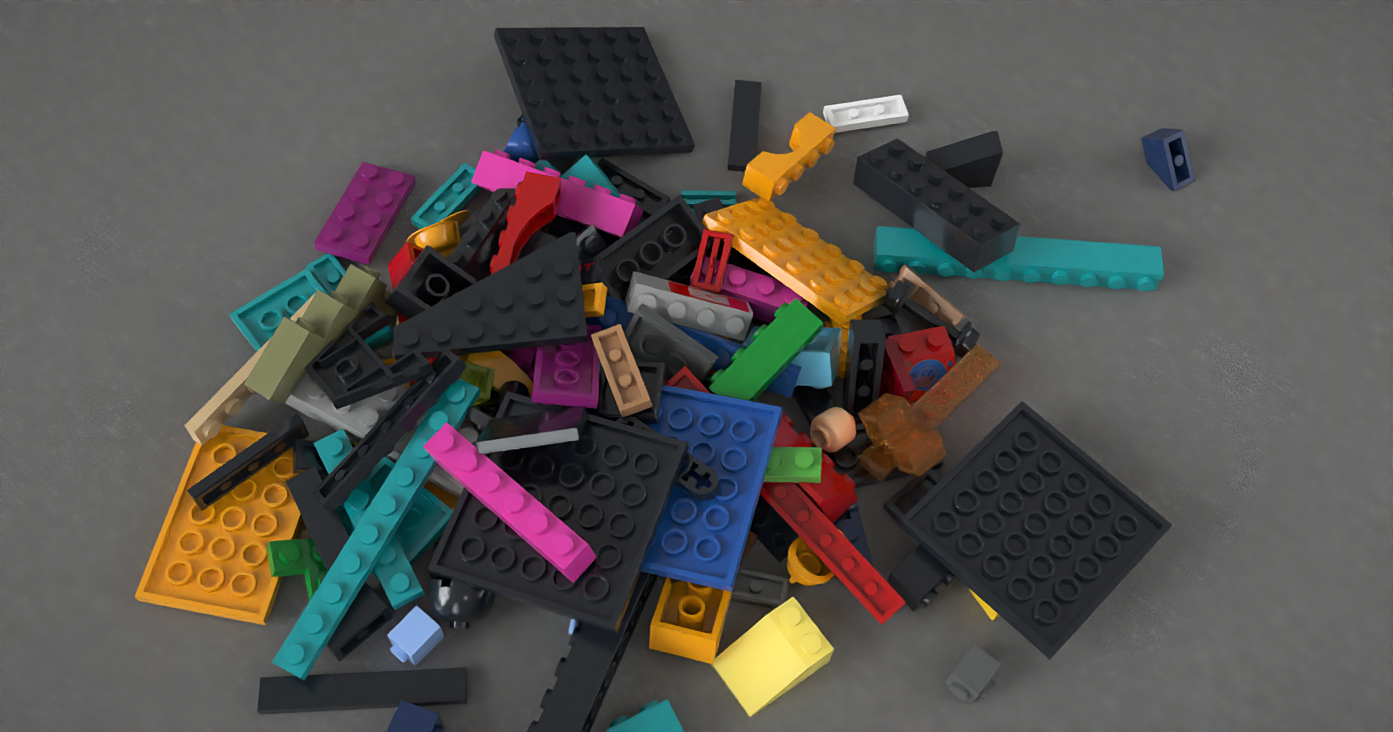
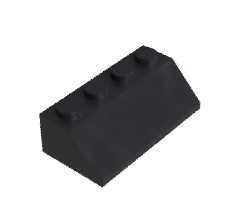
(482, 238)

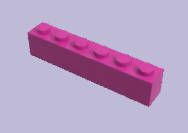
(578, 202)
(510, 502)

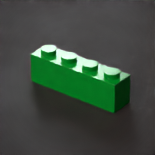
(768, 354)

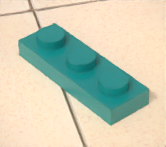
(448, 198)

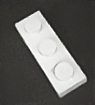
(866, 113)

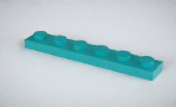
(393, 565)

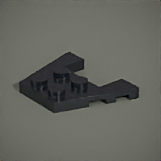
(352, 370)

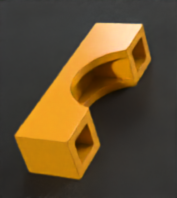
(772, 173)

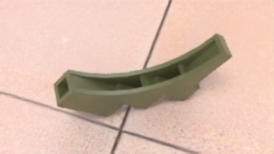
(324, 320)

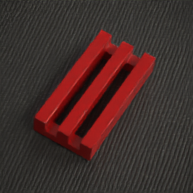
(717, 288)

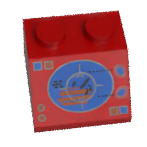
(926, 357)

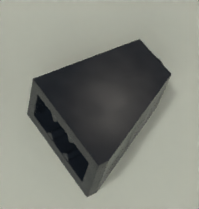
(970, 160)

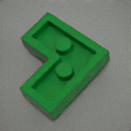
(297, 558)

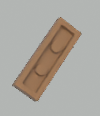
(621, 370)

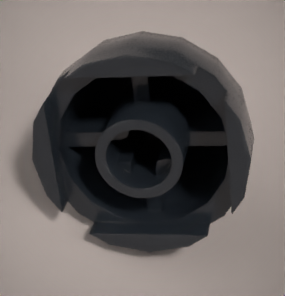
(459, 602)

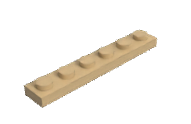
(229, 398)

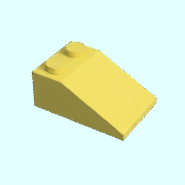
(773, 656)

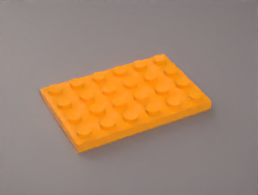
(799, 258)
(218, 555)

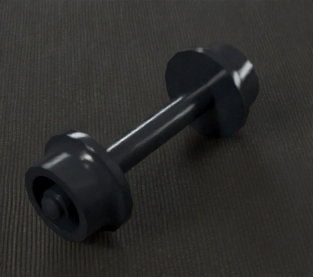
(898, 297)

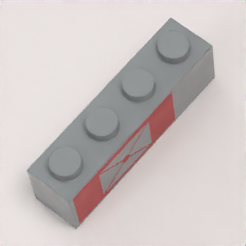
(690, 306)

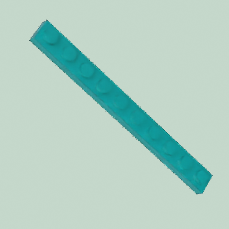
(371, 535)

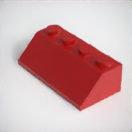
(835, 491)

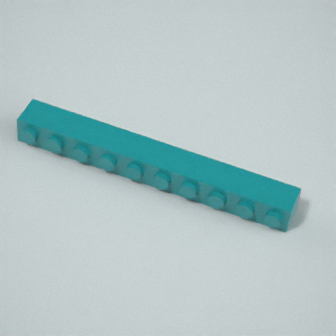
(1030, 261)

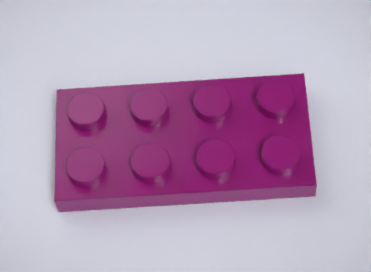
(365, 213)
(568, 373)

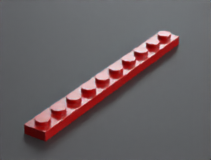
(821, 535)

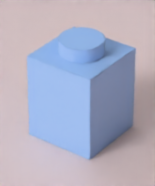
(415, 637)

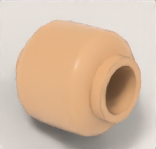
(833, 429)

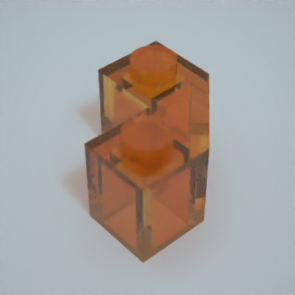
(892, 425)

